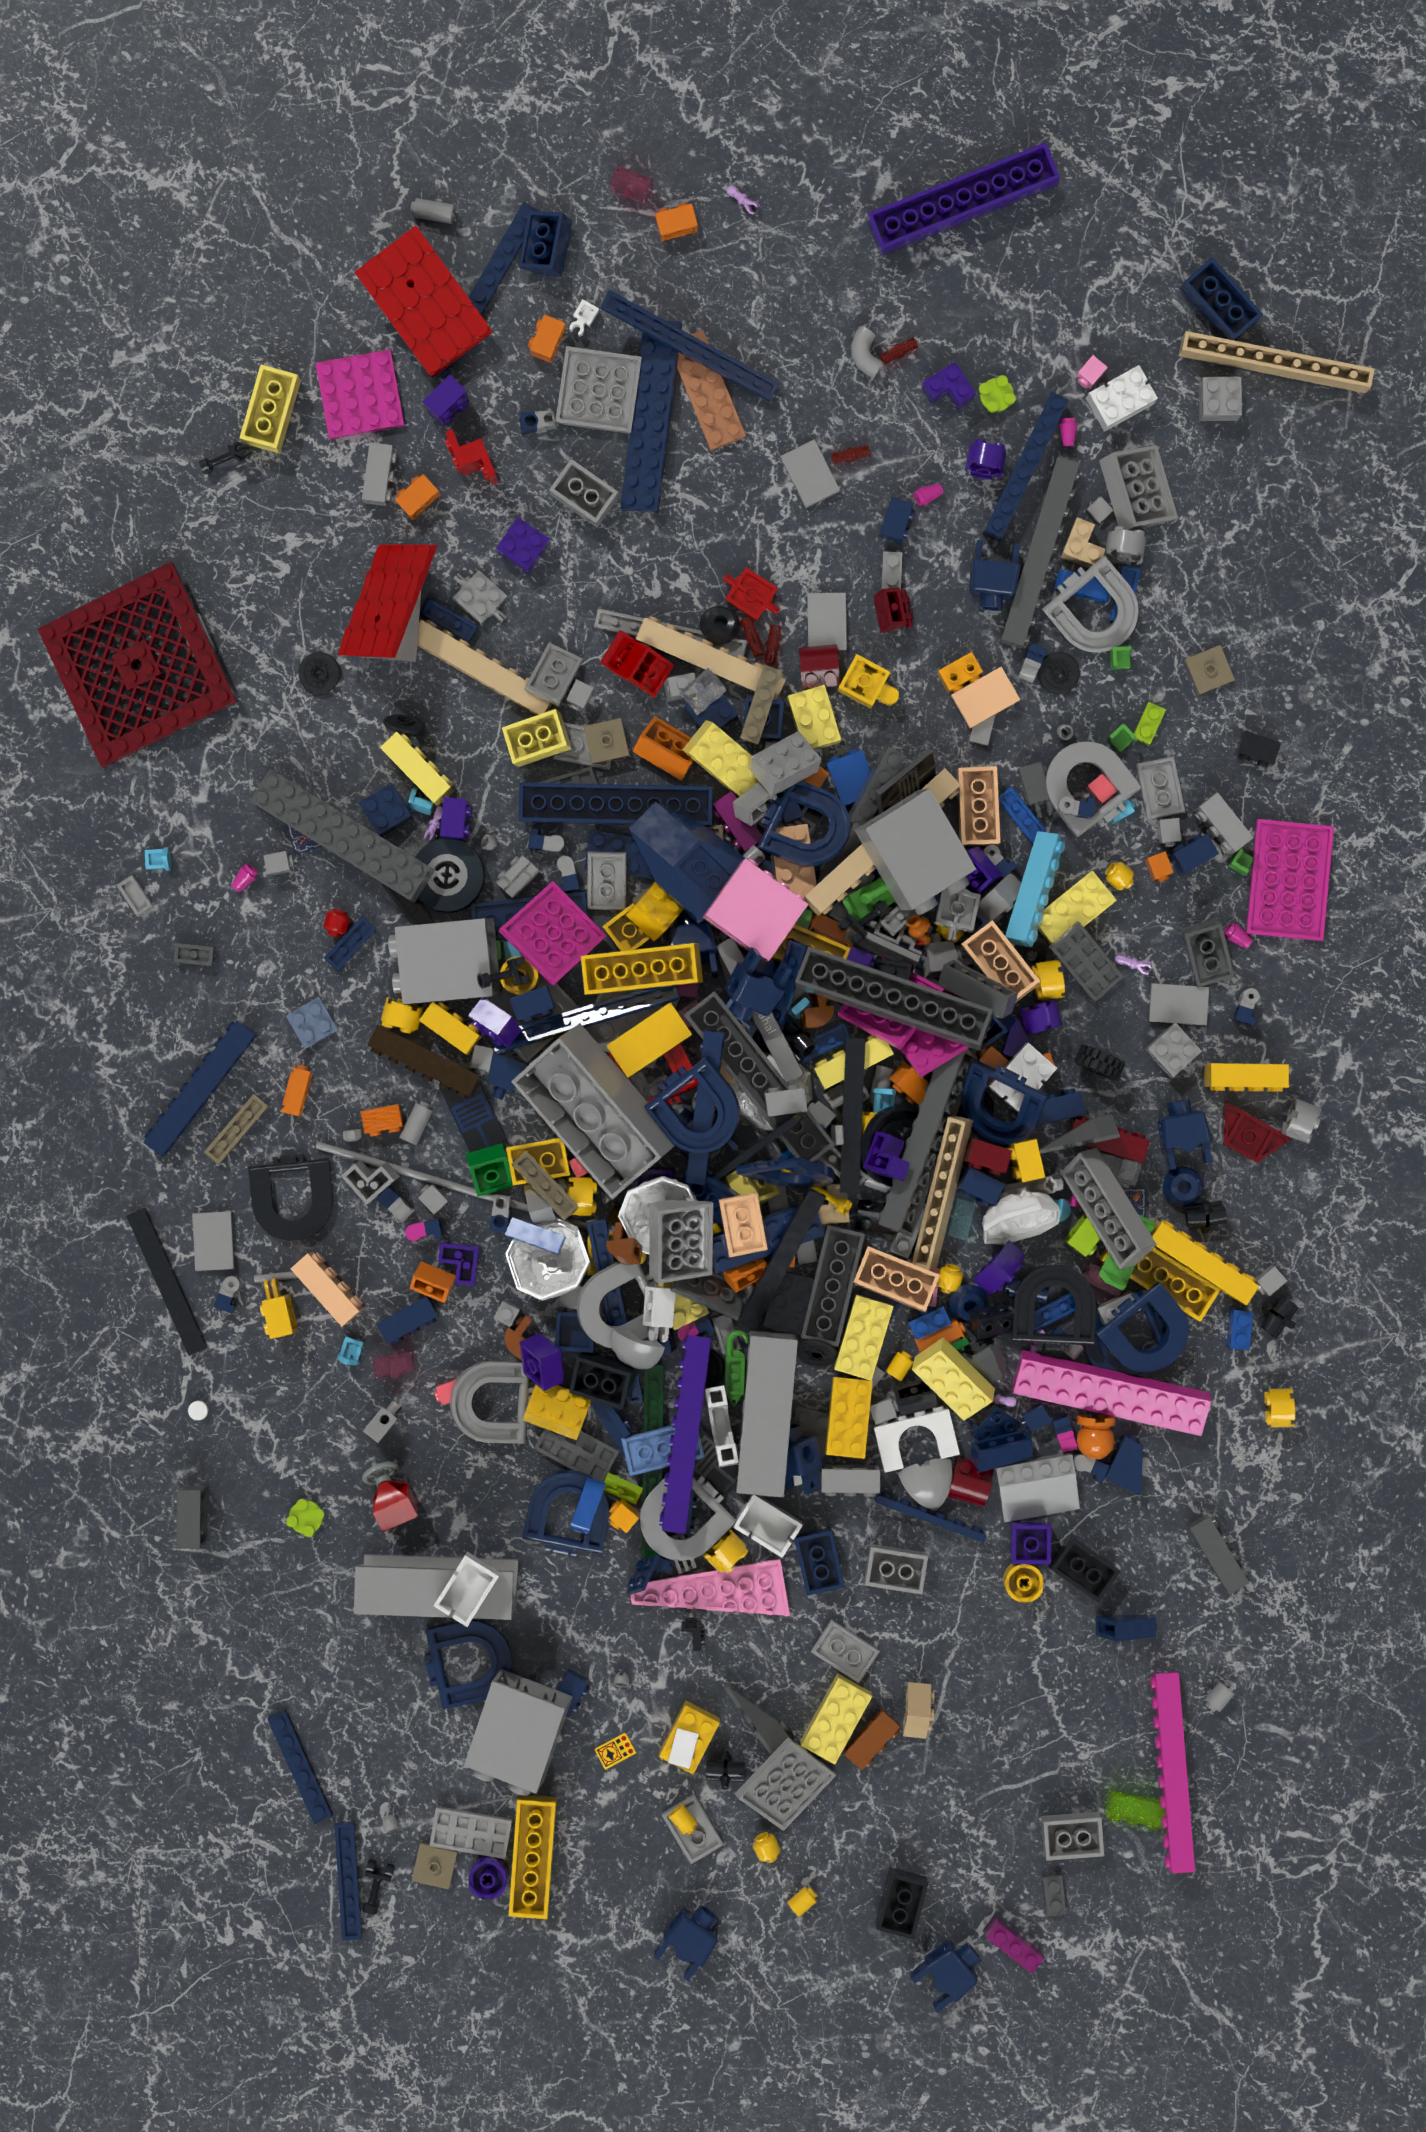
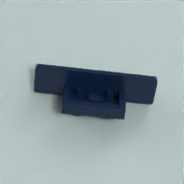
(613, 1422)

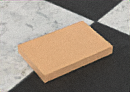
(985, 697)
(743, 1224)

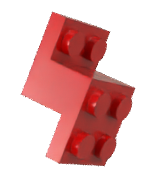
(470, 457)
(637, 663)

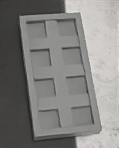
(470, 1832)

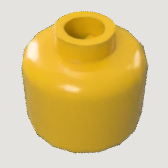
(1119, 876)
(950, 1278)
(766, 1847)

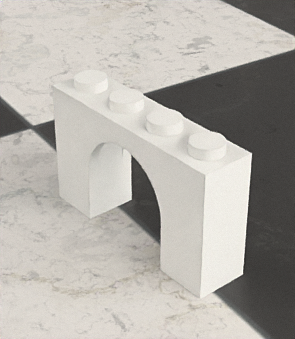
(937, 1421)
(720, 1426)

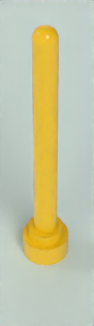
(842, 1205)

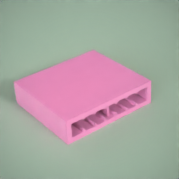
(755, 909)

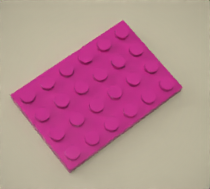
(1289, 880)

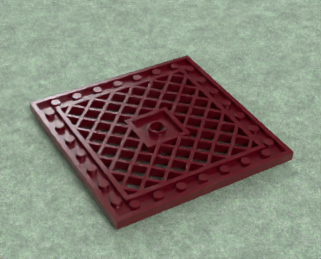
(100, 609)

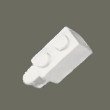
(659, 1312)

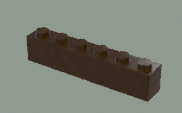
(424, 1061)

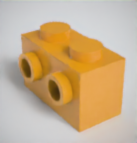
(960, 672)
(623, 1515)

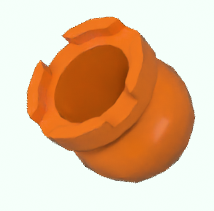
(1095, 1437)

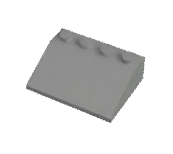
(1138, 488)
(680, 1240)
(1038, 1487)

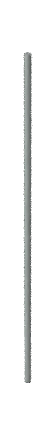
(434, 1180)

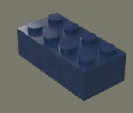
(1221, 300)

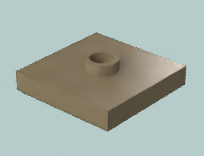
(1209, 670)
(606, 741)
(434, 1866)

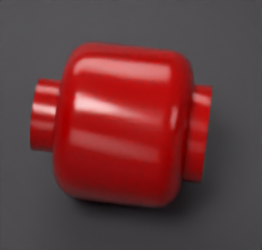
(336, 922)

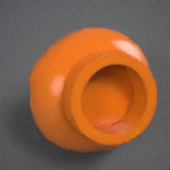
(917, 929)

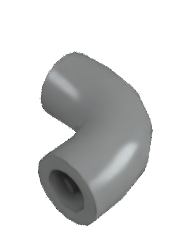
(861, 352)

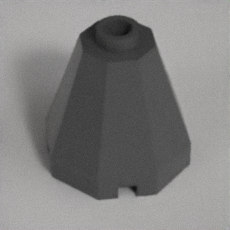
(986, 1358)

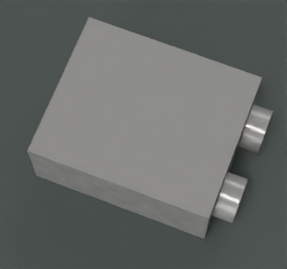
(916, 851)
(444, 960)
(517, 1732)

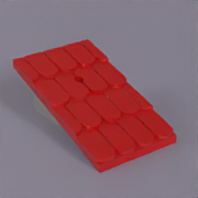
(423, 301)
(389, 605)

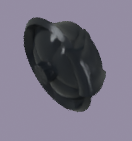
(719, 624)

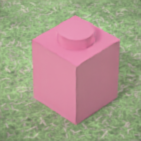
(1091, 372)

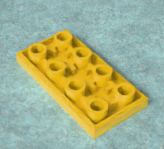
(649, 1040)

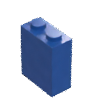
(848, 775)

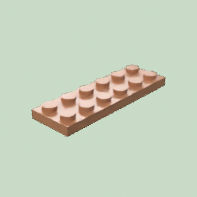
(710, 401)

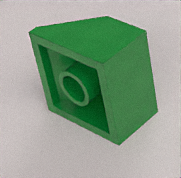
(489, 1169)

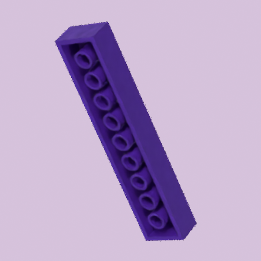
(963, 198)
(686, 1434)

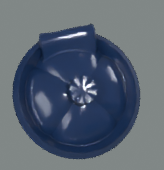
(1183, 1186)
(964, 1300)

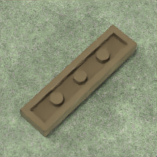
(761, 704)
(236, 1129)
(545, 1185)

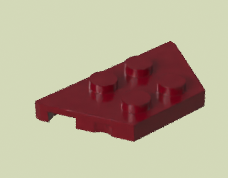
(1249, 1135)

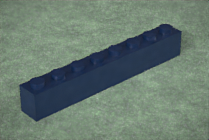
(1025, 466)
(200, 1088)

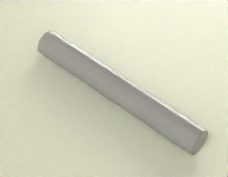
(279, 1276)

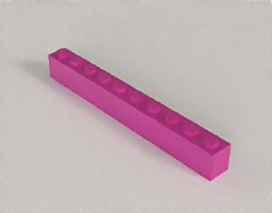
(1173, 1772)

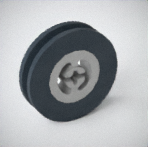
(470, 877)

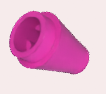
(1068, 431)
(927, 494)
(244, 877)
(1237, 935)

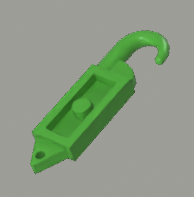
(734, 1368)

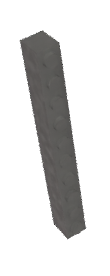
(1038, 557)

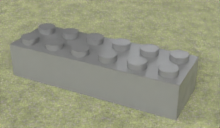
(1108, 1208)

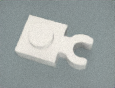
(584, 315)

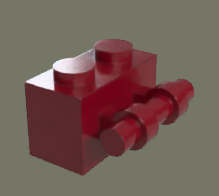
(893, 609)

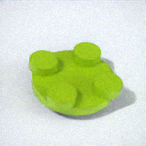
(996, 394)
(305, 1517)

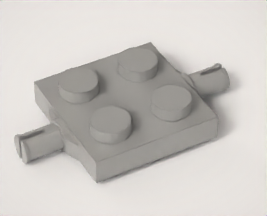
(480, 597)
(957, 911)

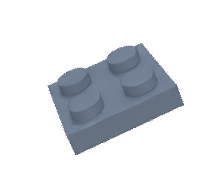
(312, 1022)

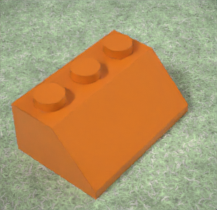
(663, 747)

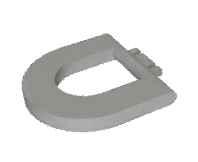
(1121, 593)
(1108, 763)
(595, 1290)
(462, 1395)
(698, 1543)

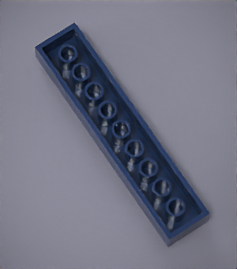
(609, 802)

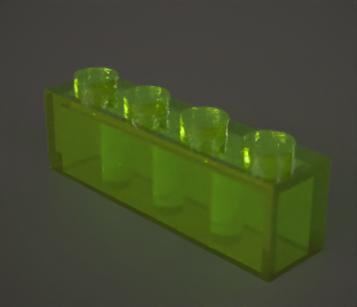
(1133, 1809)

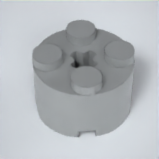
(1125, 546)
(1301, 1120)

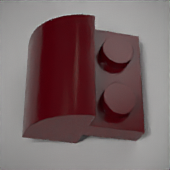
(819, 666)
(969, 1483)

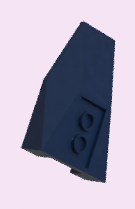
(684, 858)

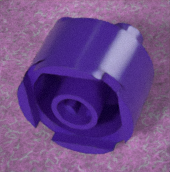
(985, 459)
(1041, 1017)
(488, 1888)

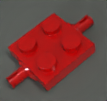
(751, 594)

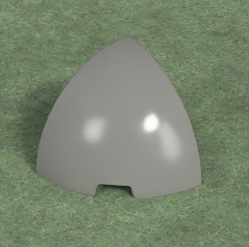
(635, 1352)
(928, 1482)

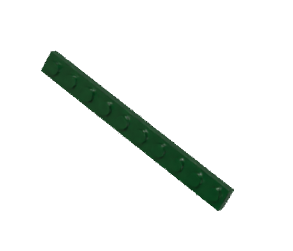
(652, 1420)

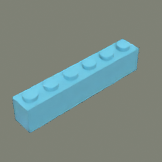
(1035, 889)

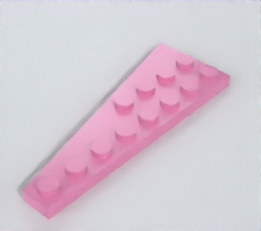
(747, 1589)

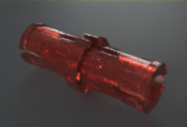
(898, 350)
(850, 454)
(772, 644)
(756, 648)

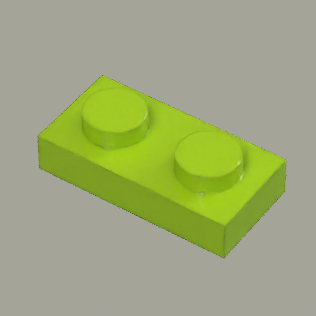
(1149, 723)
(622, 1488)

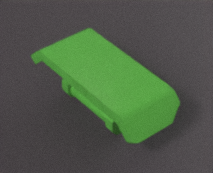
(862, 900)
(1110, 1271)

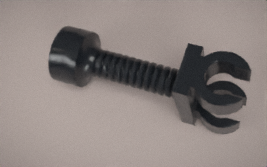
(234, 453)
(879, 909)
(484, 979)
(371, 1907)

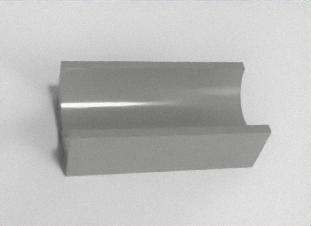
(593, 1110)
(766, 1413)
(413, 1583)

